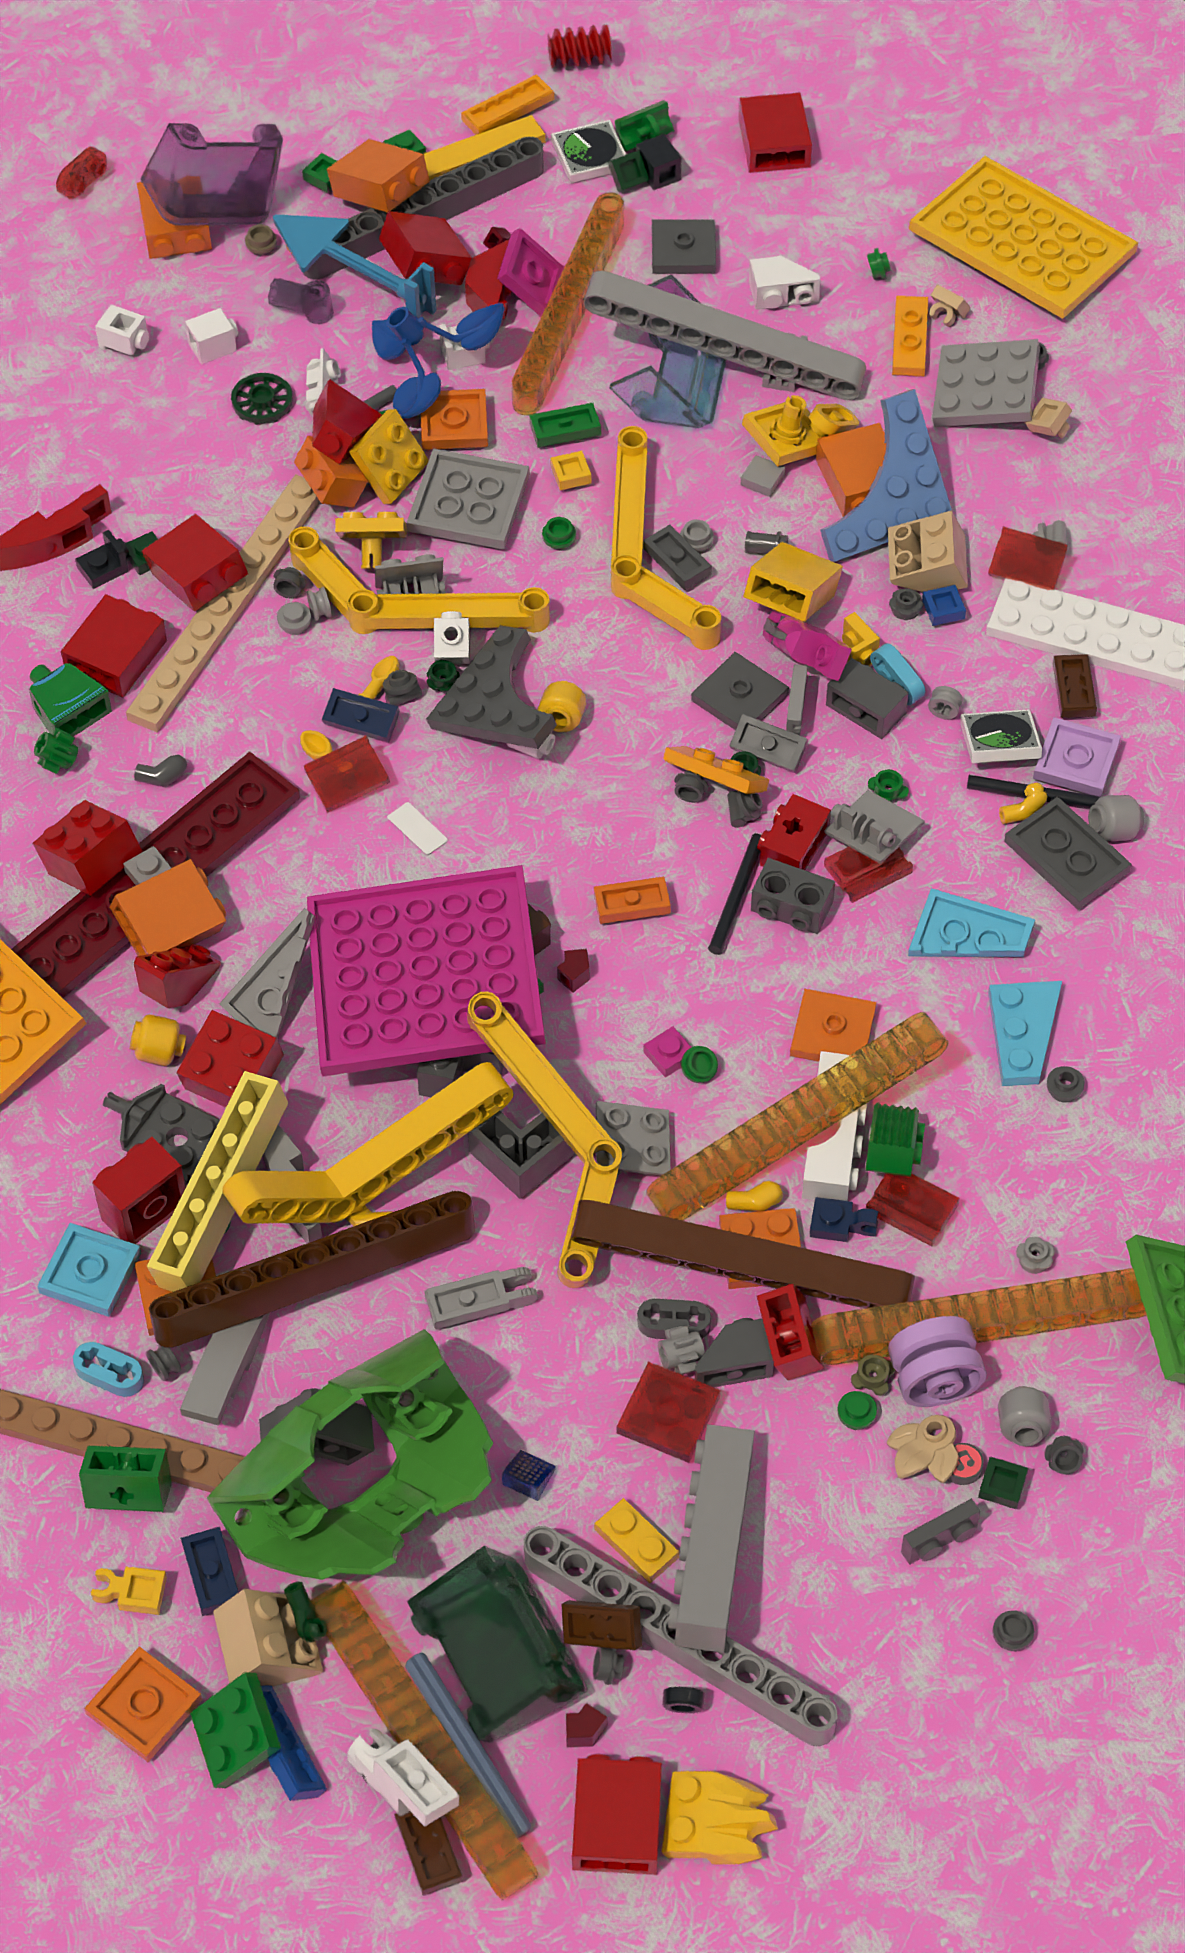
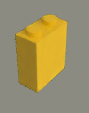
(792, 581)

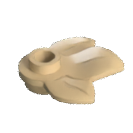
(921, 1450)

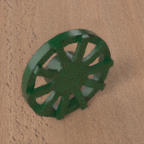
(261, 398)

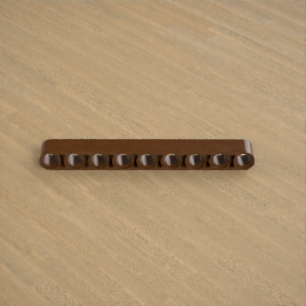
(739, 1256)
(311, 1269)

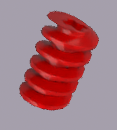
(579, 46)

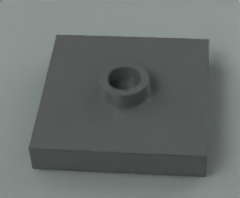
(683, 246)
(739, 689)

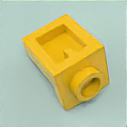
(859, 638)

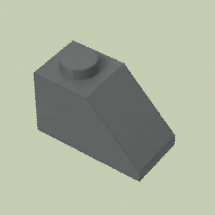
(736, 1355)

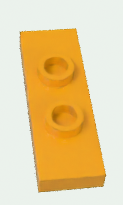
(508, 105)
(910, 335)
(725, 771)

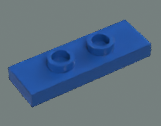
(292, 1761)

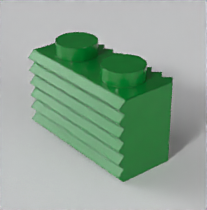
(895, 1140)

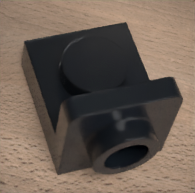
(104, 562)

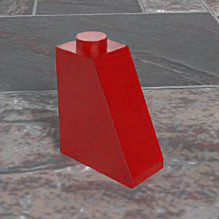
(340, 421)

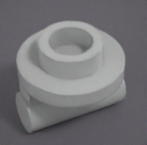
(1054, 532)

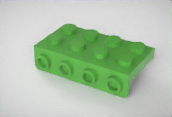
(1161, 1283)

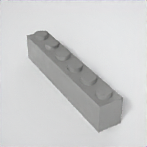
(714, 1538)

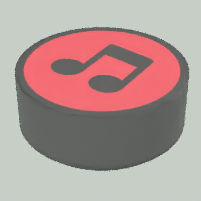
(969, 1464)

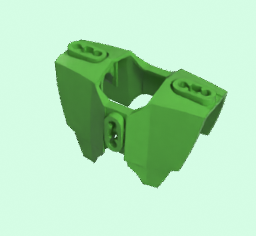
(436, 1467)

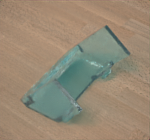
(686, 384)

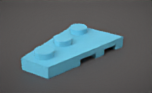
(968, 929)
(1022, 1028)

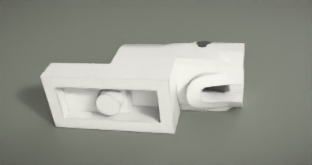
(402, 1777)

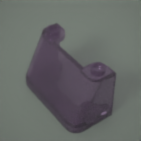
(213, 180)

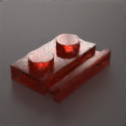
(1028, 559)
(346, 774)
(863, 875)
(913, 1206)

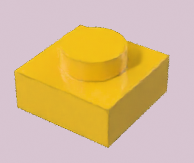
(571, 470)

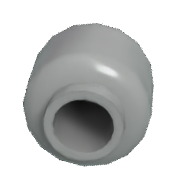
(1116, 817)
(1024, 1416)

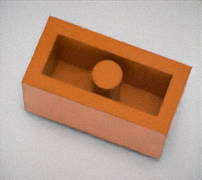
(330, 481)

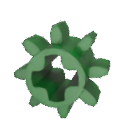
(55, 750)

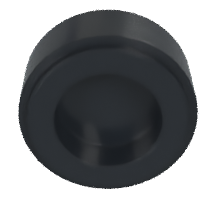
(683, 1699)

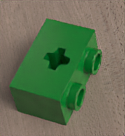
(125, 1478)

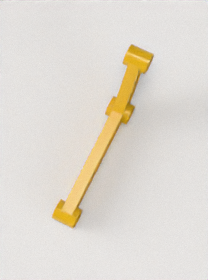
(628, 575)
(410, 611)
(561, 1109)

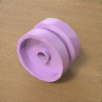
(937, 1361)

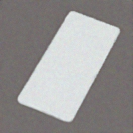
(417, 828)

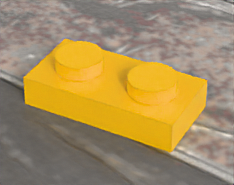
(636, 1540)

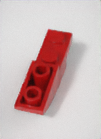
(43, 538)

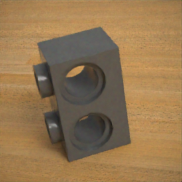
(794, 890)

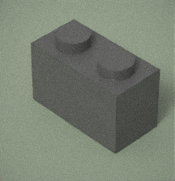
(867, 698)

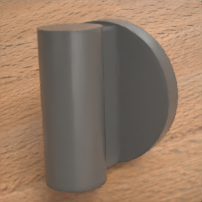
(401, 687)
(743, 807)

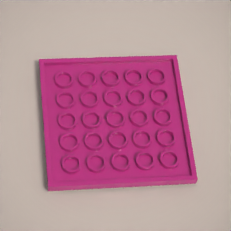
(409, 957)

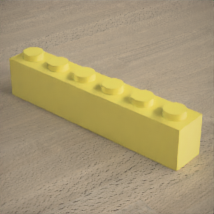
(203, 1208)

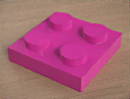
(529, 271)

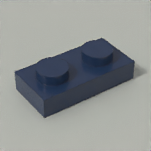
(360, 715)
(209, 1569)

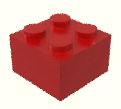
(87, 847)
(223, 1054)
(139, 1191)

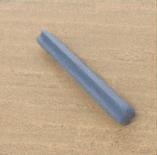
(466, 1741)

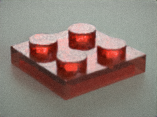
(668, 1412)

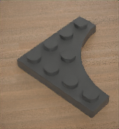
(485, 699)

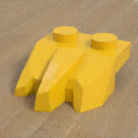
(714, 1818)

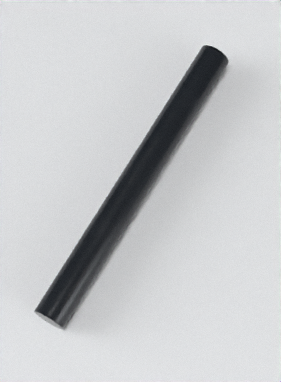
(1017, 790)
(735, 896)

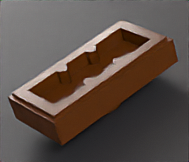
(1074, 686)
(601, 1625)
(429, 1853)

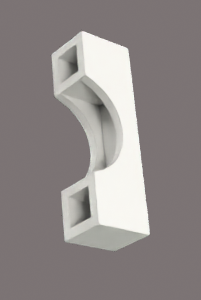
(829, 1164)

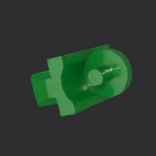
(644, 125)

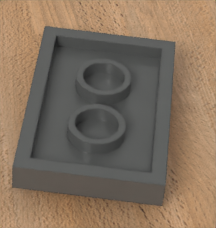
(1067, 853)

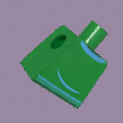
(67, 698)

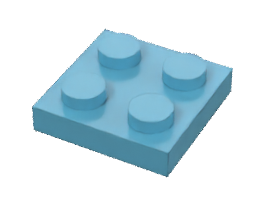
(89, 1269)

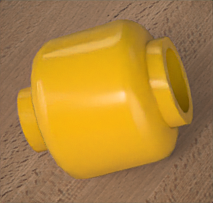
(565, 703)
(157, 1040)

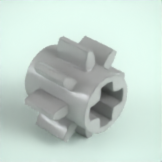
(680, 1349)

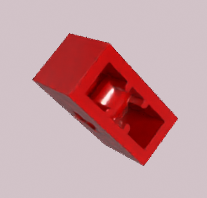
(795, 833)
(789, 1332)

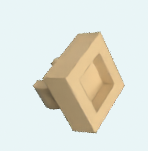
(948, 302)
(1050, 418)

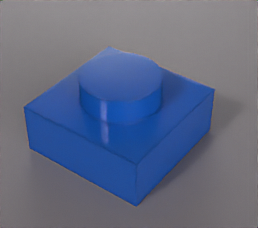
(944, 605)

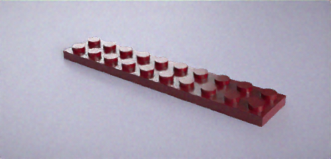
(203, 830)

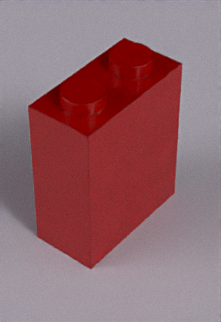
(775, 132)
(425, 239)
(195, 562)
(115, 644)
(616, 1815)

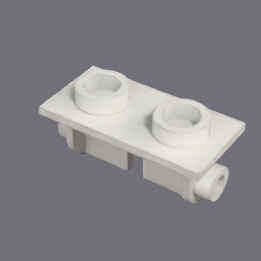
(318, 374)

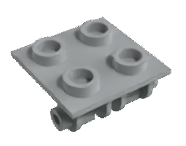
(424, 570)
(873, 826)
(640, 1134)

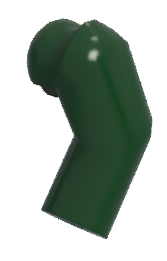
(306, 1619)

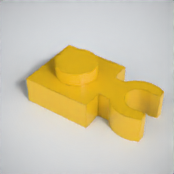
(137, 1591)

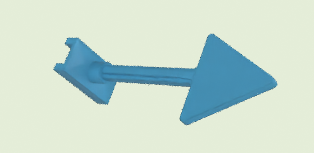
(313, 236)

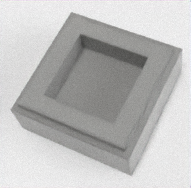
(762, 475)

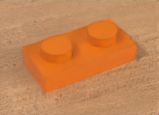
(632, 900)

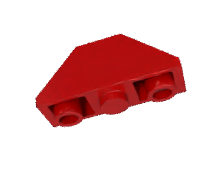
(481, 281)
(175, 974)

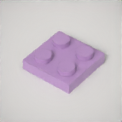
(1077, 757)

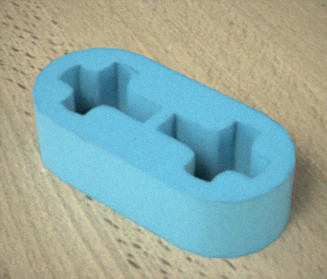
(892, 666)
(103, 1375)

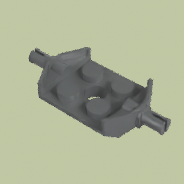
(163, 1117)

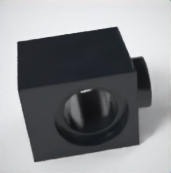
(660, 161)

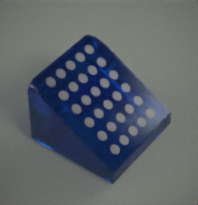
(527, 1475)

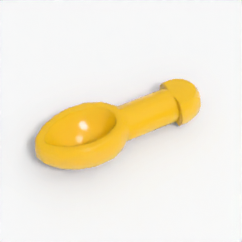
(379, 674)
(315, 744)

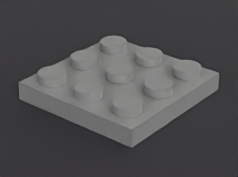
(986, 383)
(468, 499)

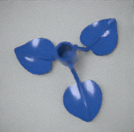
(404, 330)

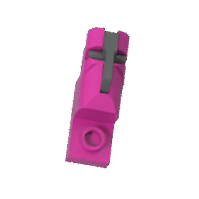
(807, 644)

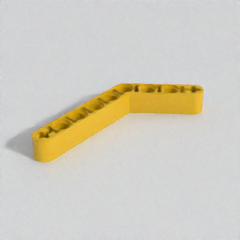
(375, 1165)

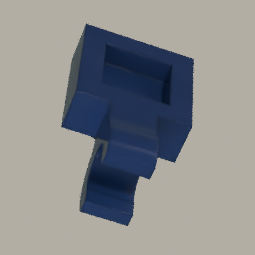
(835, 1219)

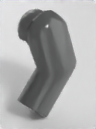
(163, 773)

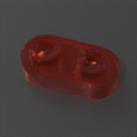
(81, 172)

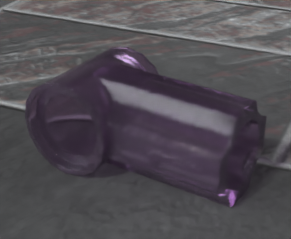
(311, 299)

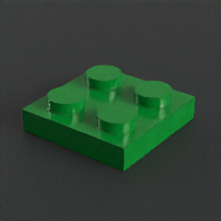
(235, 1730)

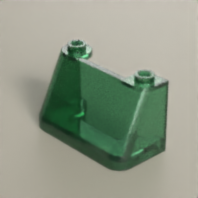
(498, 1643)

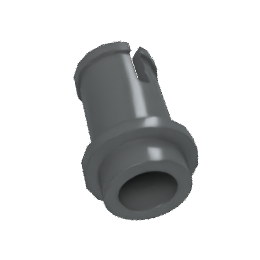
(763, 542)

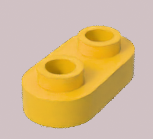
(832, 419)

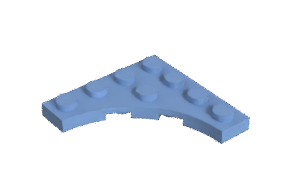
(904, 486)

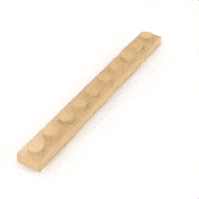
(218, 616)

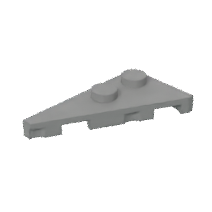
(266, 988)

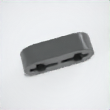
(672, 1314)

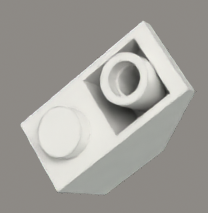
(781, 283)

